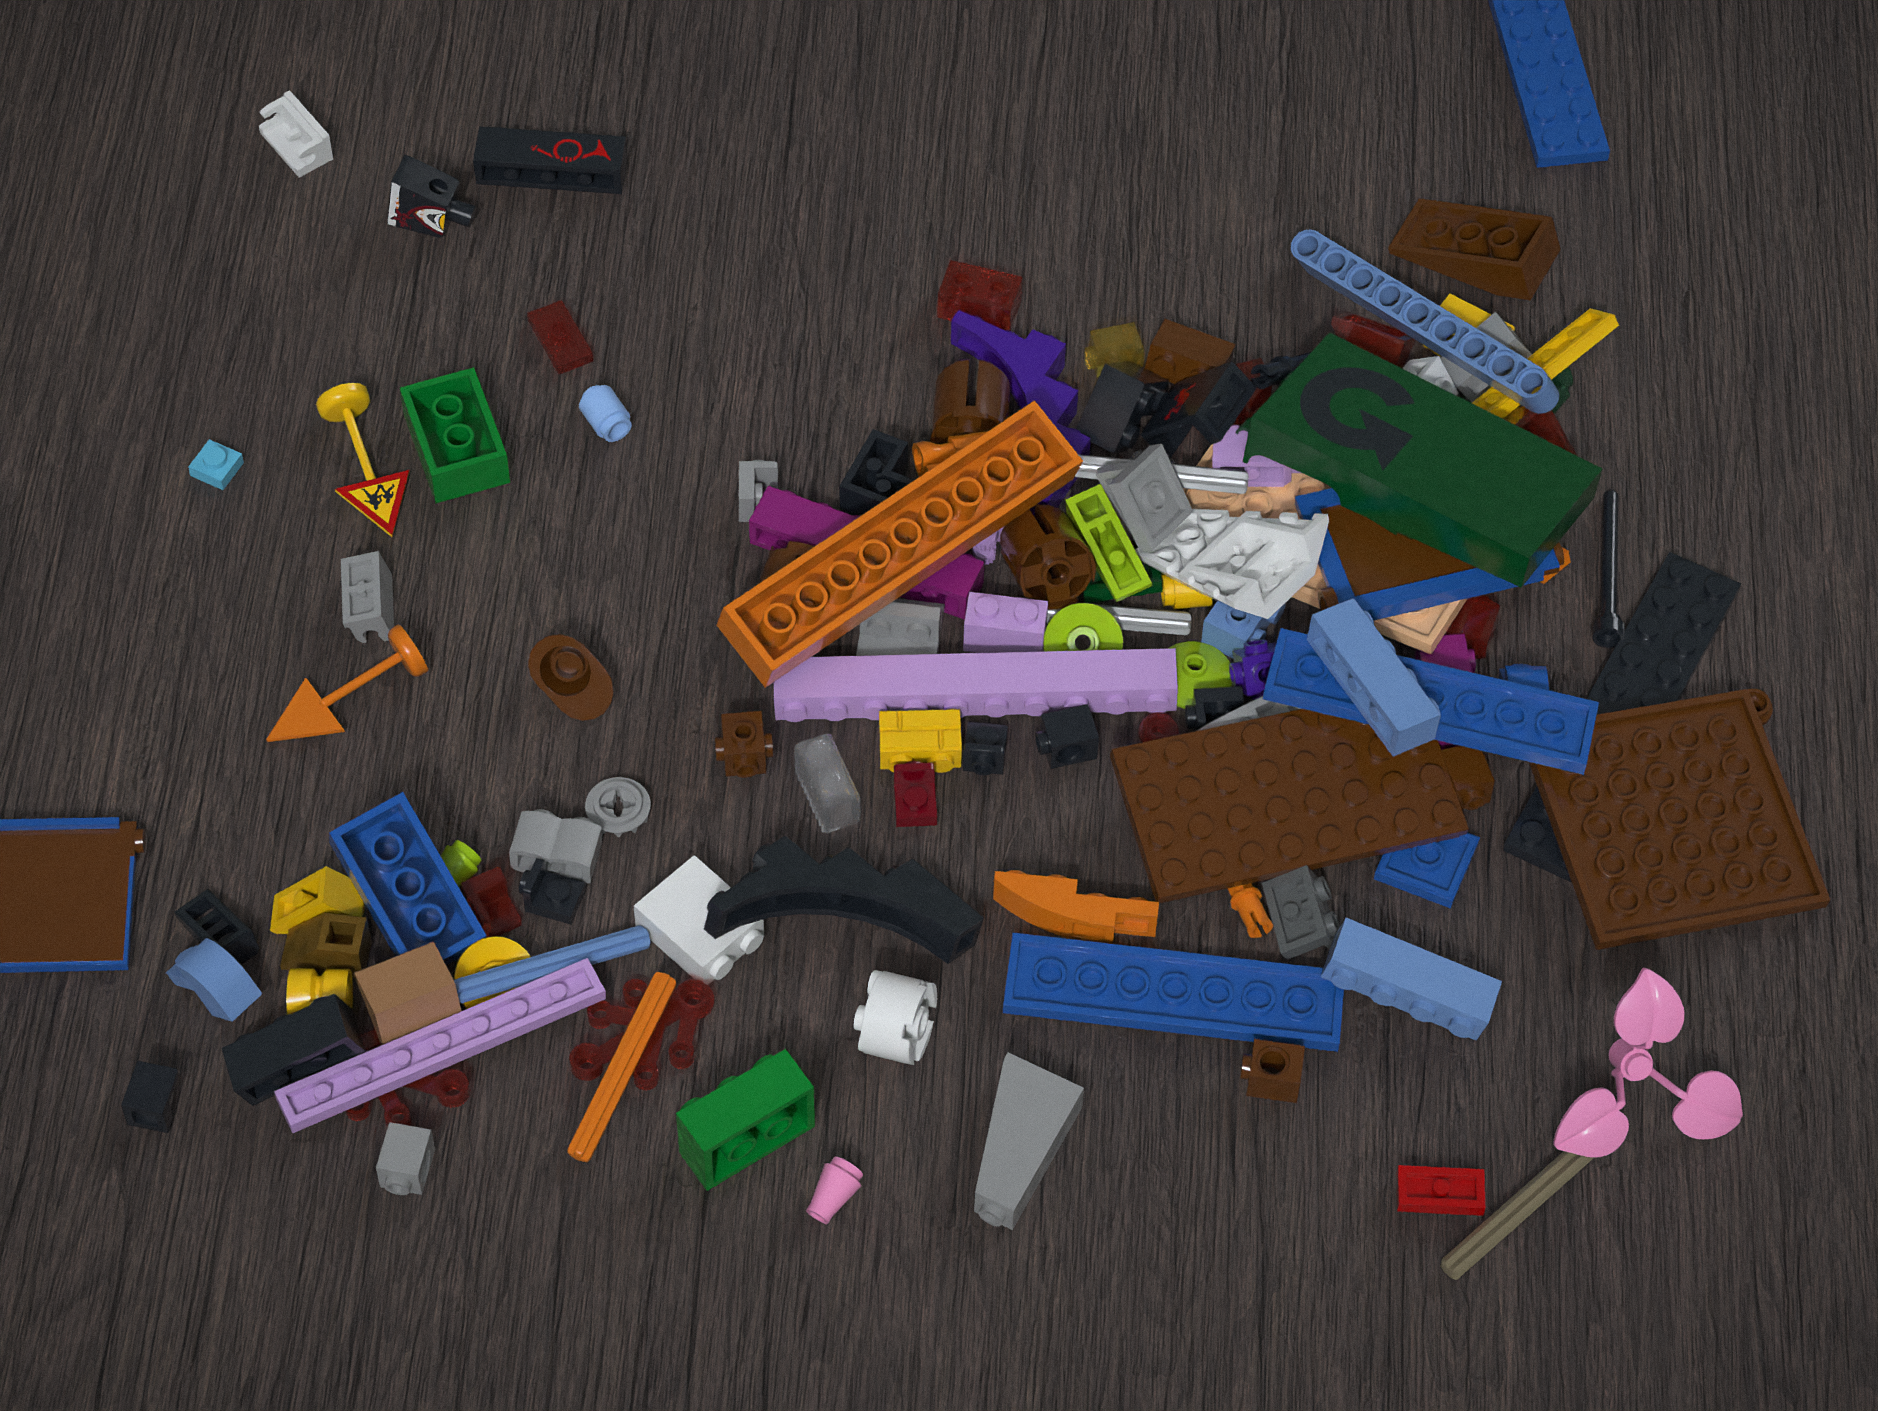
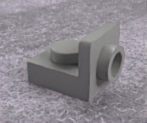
(754, 478)

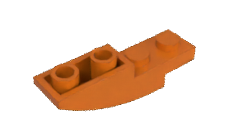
(1056, 907)

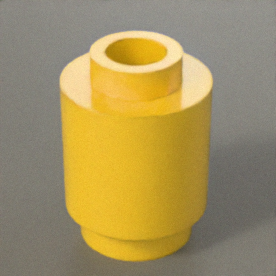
(1181, 596)

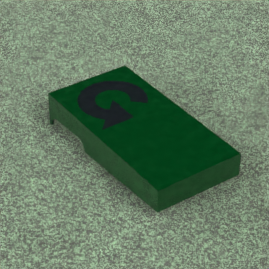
(1423, 460)

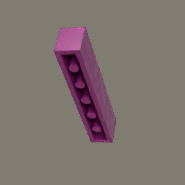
(787, 517)

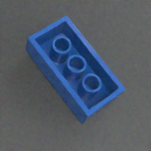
(405, 881)

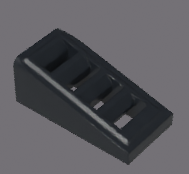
(238, 943)

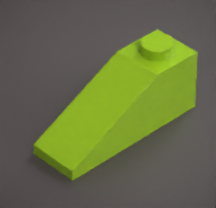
(1108, 542)

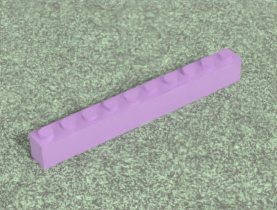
(979, 684)

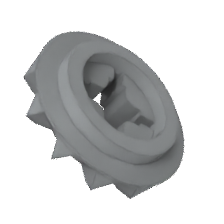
(602, 800)

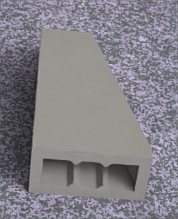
(1024, 1134)

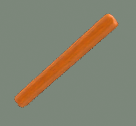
(621, 1067)

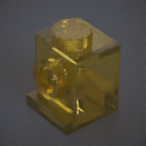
(1114, 345)

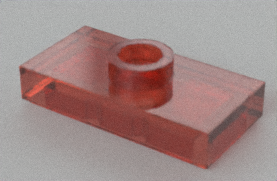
(560, 337)

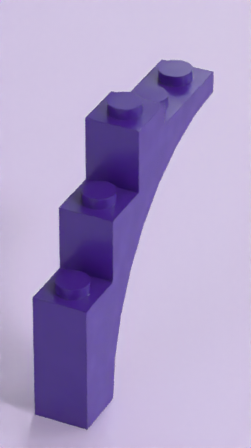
(1032, 373)

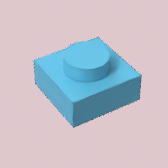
(216, 464)

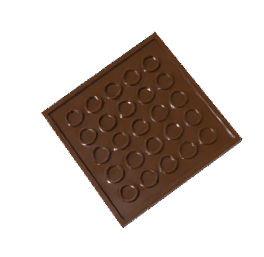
(1680, 823)

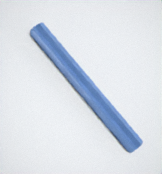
(538, 966)

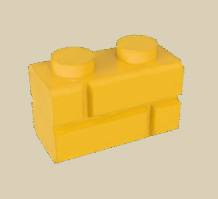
(921, 737)

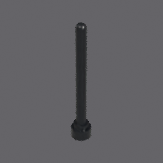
(1608, 626)

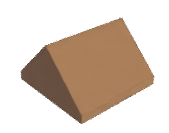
(408, 992)

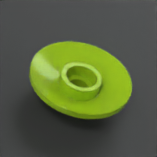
(1083, 619)
(1212, 672)

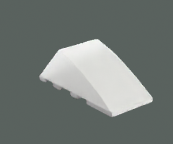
(1242, 559)

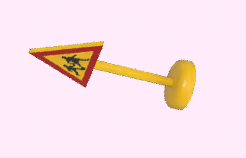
(377, 497)

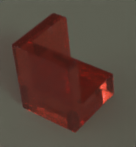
(490, 902)

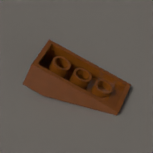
(1479, 245)

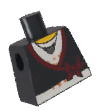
(426, 200)

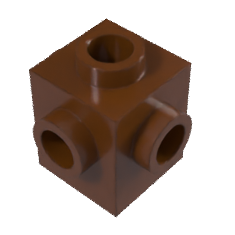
(743, 744)

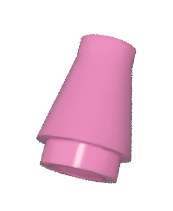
(834, 1188)

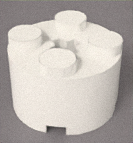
(896, 1017)

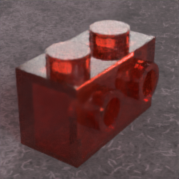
(980, 293)

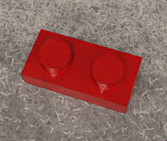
(1440, 1190)

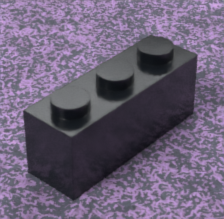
(293, 1048)

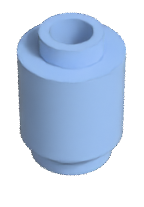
(605, 413)

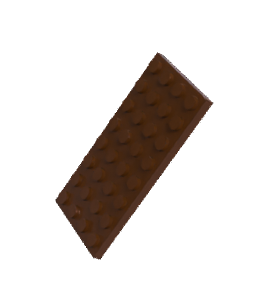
(1278, 797)

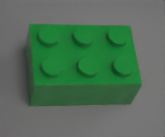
(455, 435)
(745, 1118)

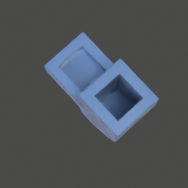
(215, 979)

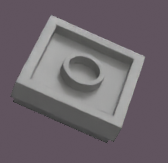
(1146, 497)
(902, 629)

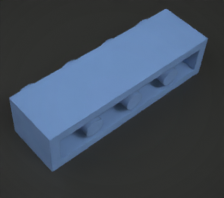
(1374, 676)
(1411, 979)

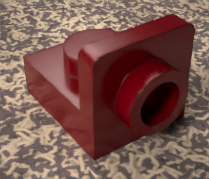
(915, 794)

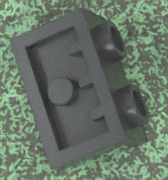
(1300, 911)

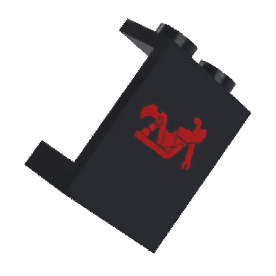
(1203, 401)

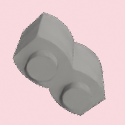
(565, 844)

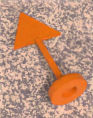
(309, 714)

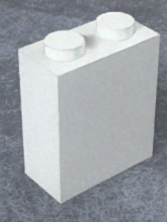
(676, 919)

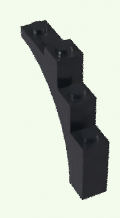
(848, 887)

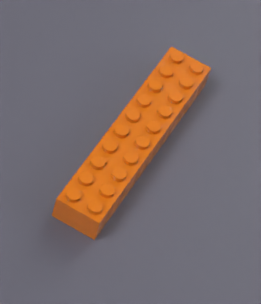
(898, 544)

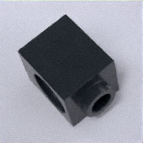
(1067, 736)

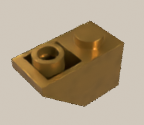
(328, 943)

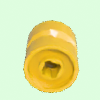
(306, 985)

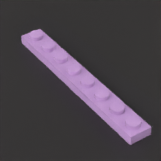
(439, 1045)

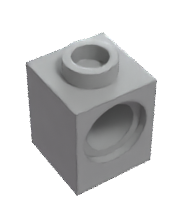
(405, 1159)

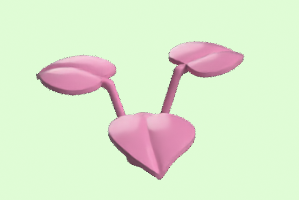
(1644, 1015)

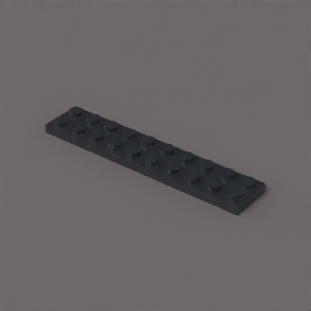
(1644, 669)

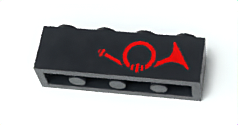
(550, 160)

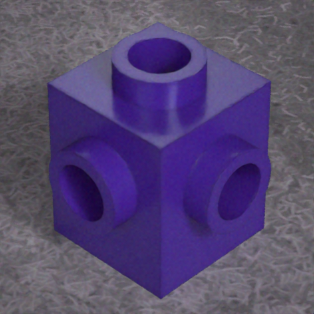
(1252, 667)

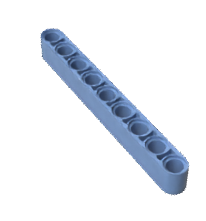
(1433, 330)

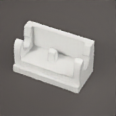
(295, 135)

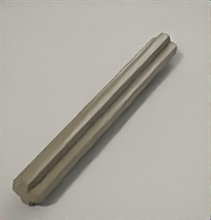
(1512, 1213)

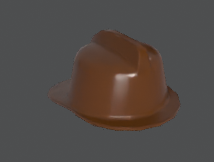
(571, 676)

